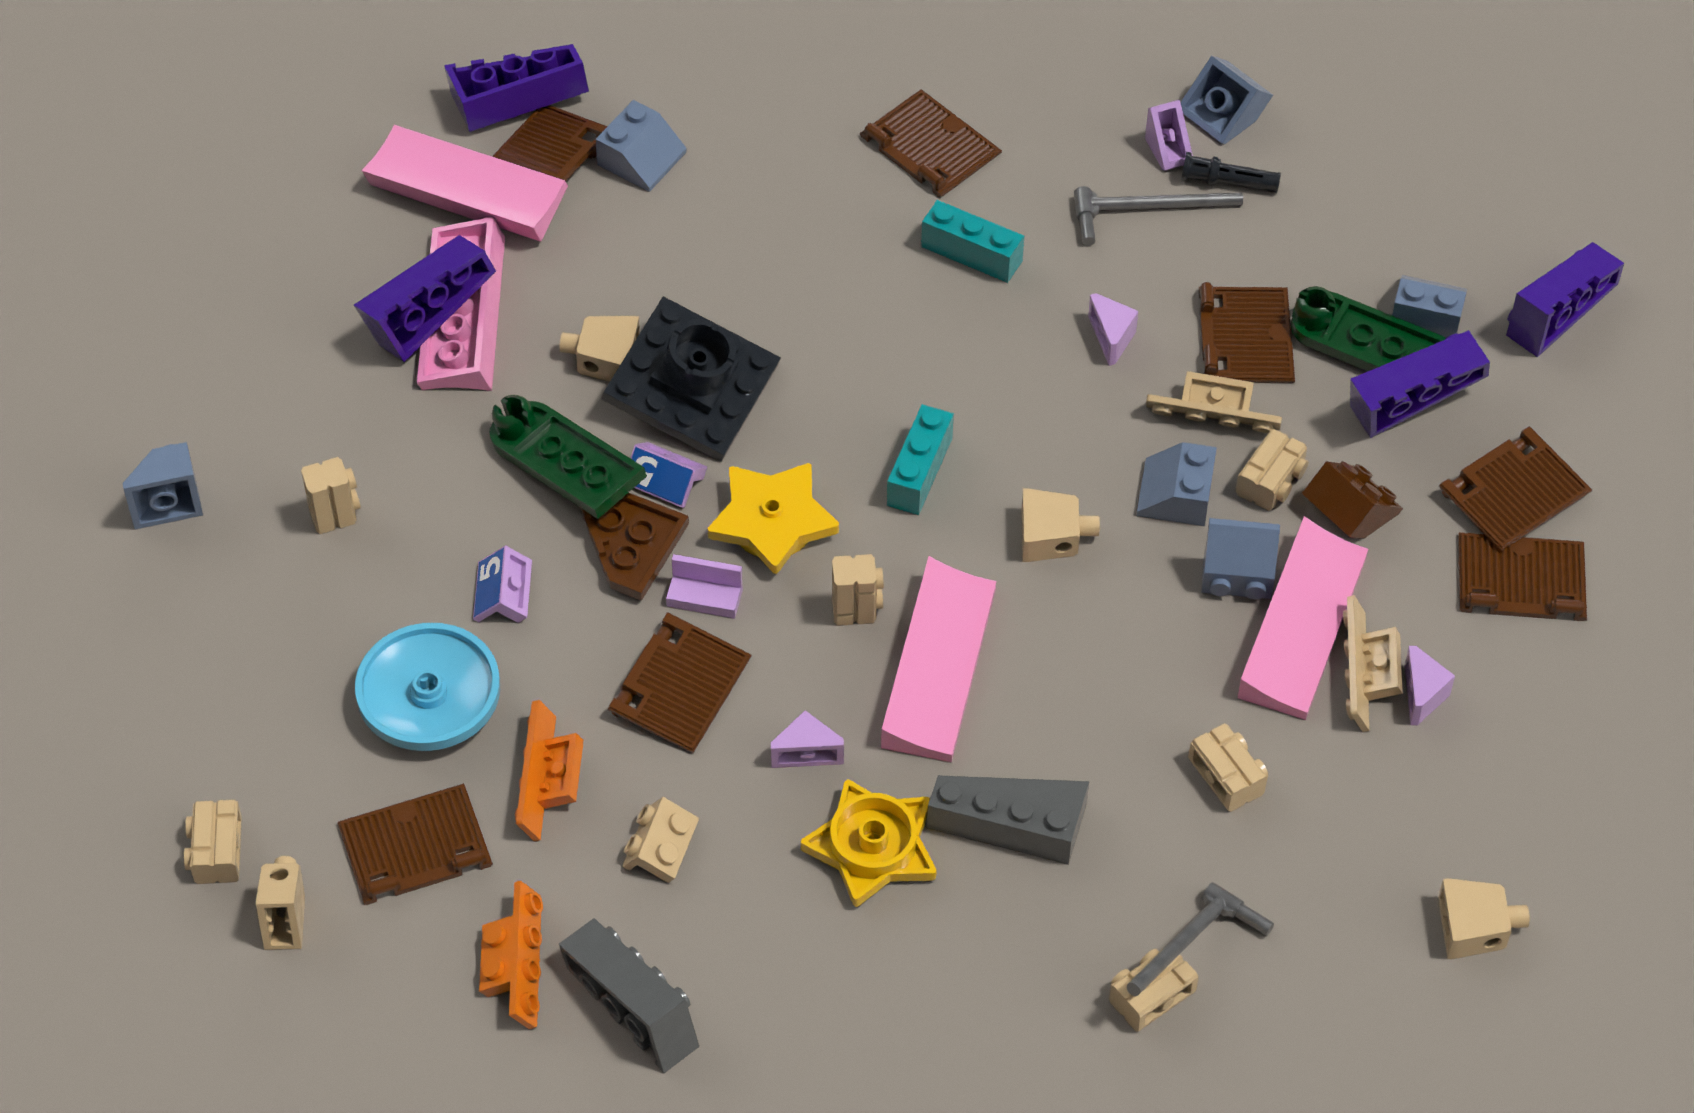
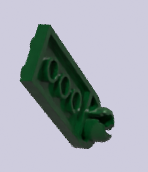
(1355, 330)
(563, 455)

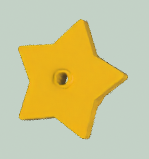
(772, 514)
(873, 841)

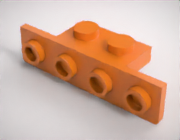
(548, 771)
(513, 955)

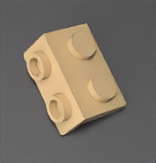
(660, 839)

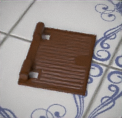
(551, 142)
(931, 142)
(1247, 333)
(1514, 489)
(1524, 579)
(680, 683)
(414, 843)

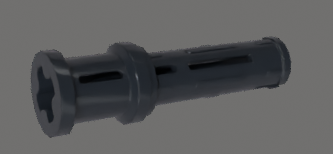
(1214, 171)

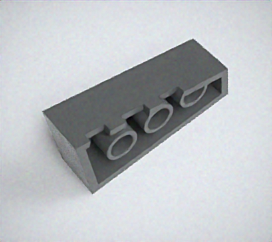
(1011, 813)
(632, 992)

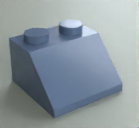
(1224, 100)
(639, 146)
(1429, 304)
(1177, 484)
(163, 487)
(1240, 558)

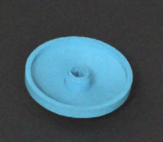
(427, 686)

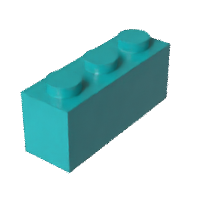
(972, 241)
(920, 459)

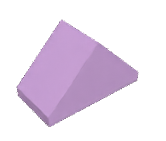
(1167, 134)
(1112, 324)
(1426, 684)
(807, 744)

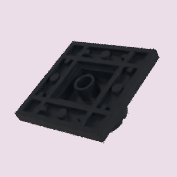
(691, 378)

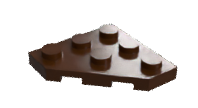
(634, 542)

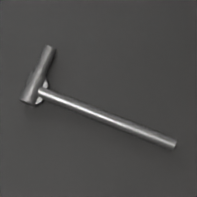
(1088, 205)
(1218, 902)

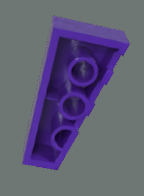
(515, 85)
(424, 296)
(1562, 297)
(1416, 382)

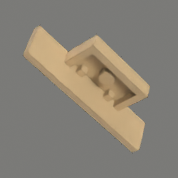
(1215, 399)
(1373, 663)

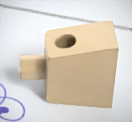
(601, 344)
(1053, 525)
(281, 887)
(1477, 917)

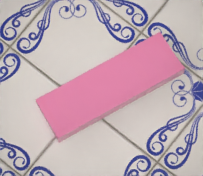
(466, 182)
(465, 344)
(1302, 621)
(938, 663)

